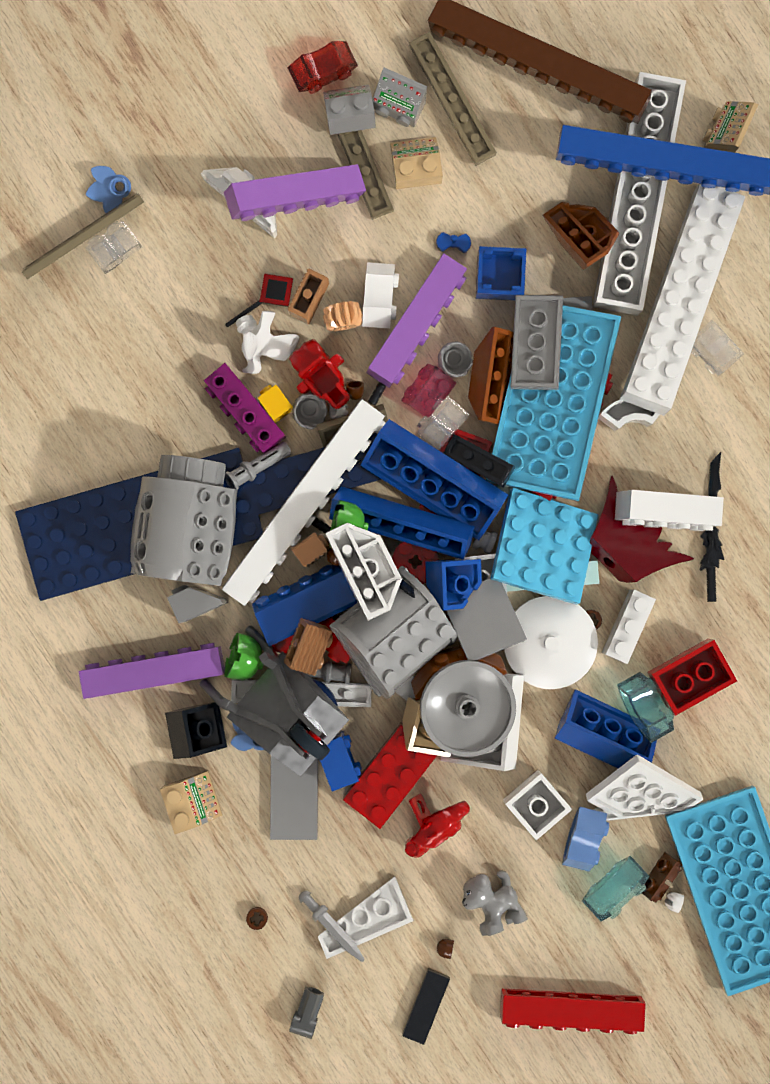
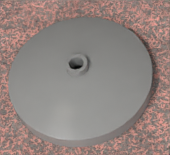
(479, 726)

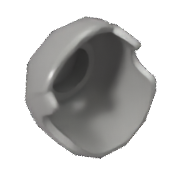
(455, 359)
(309, 410)

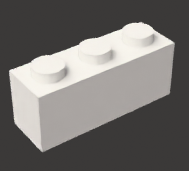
(628, 626)

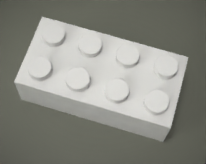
(668, 510)

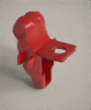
(320, 373)
(435, 827)

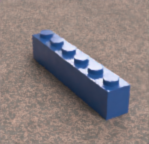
(409, 523)

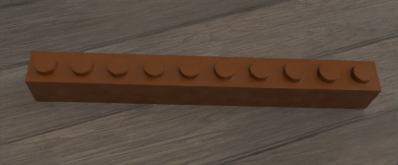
(539, 60)

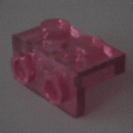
(428, 389)

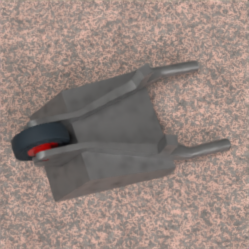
(284, 711)

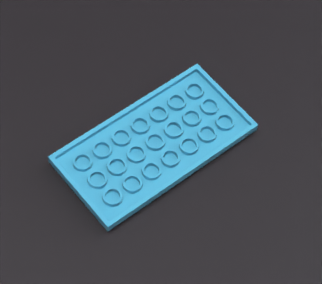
(553, 430)
(728, 873)

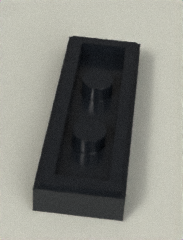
(479, 460)
(426, 1006)

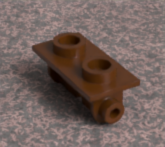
(665, 869)

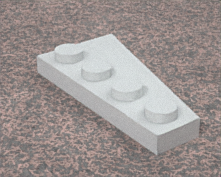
(371, 918)

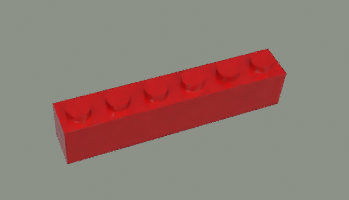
(572, 1010)

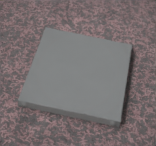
(486, 622)

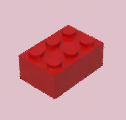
(692, 676)

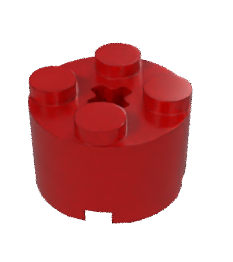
(407, 551)

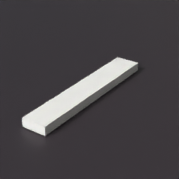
(346, 695)

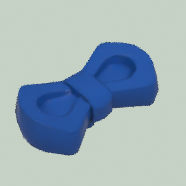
(446, 241)

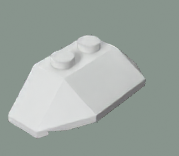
(220, 181)
(366, 568)

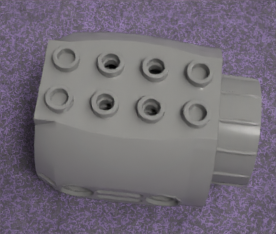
(184, 522)

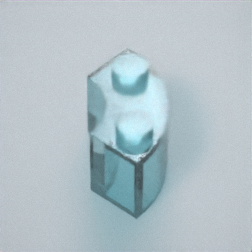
(646, 707)
(616, 889)

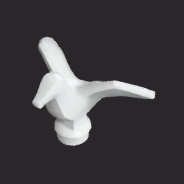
(259, 341)

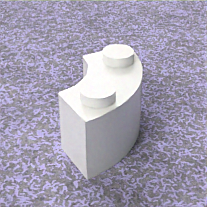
(379, 295)
(623, 412)

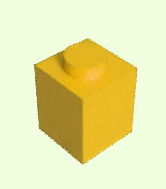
(275, 402)

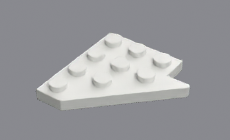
(642, 791)

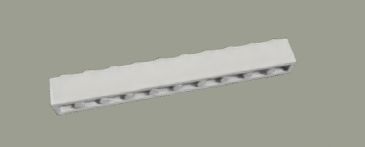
(303, 502)

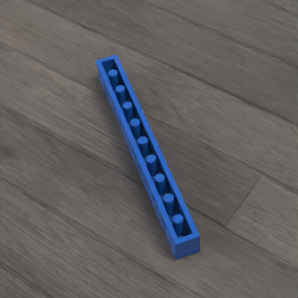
(664, 160)

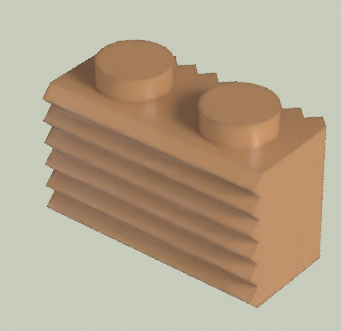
(308, 296)
(311, 549)
(308, 647)

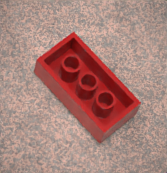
(387, 779)

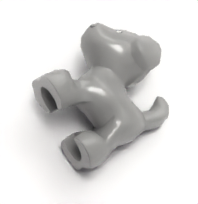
(479, 894)

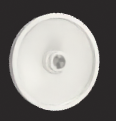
(558, 643)

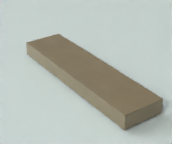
(359, 153)

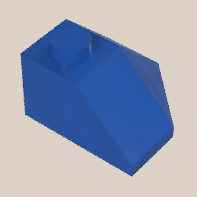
(453, 581)

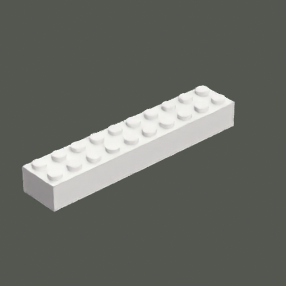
(638, 205)
(682, 299)

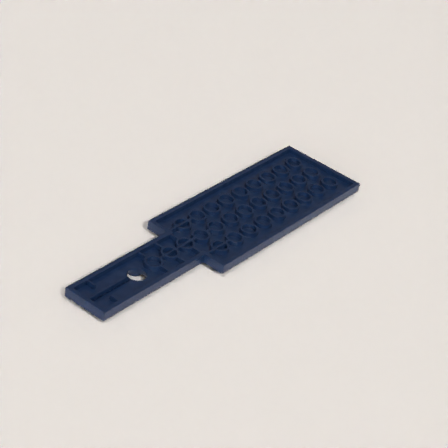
(89, 534)

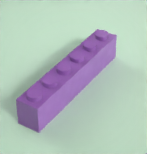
(294, 192)
(416, 321)
(151, 672)

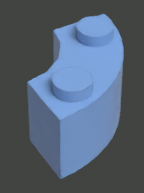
(585, 838)

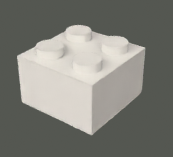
(537, 804)

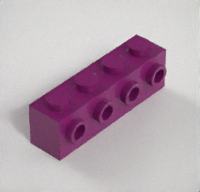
(244, 408)

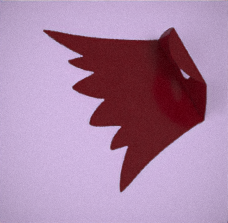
(630, 550)

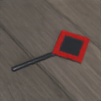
(274, 291)

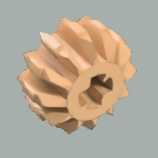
(342, 316)

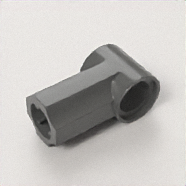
(306, 1018)

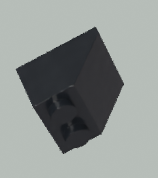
(195, 730)

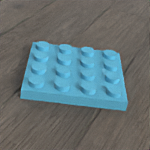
(544, 546)

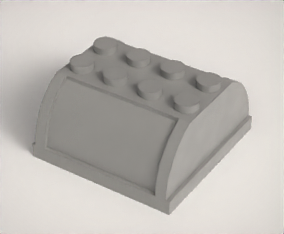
(397, 641)

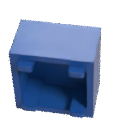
(500, 273)
(339, 763)

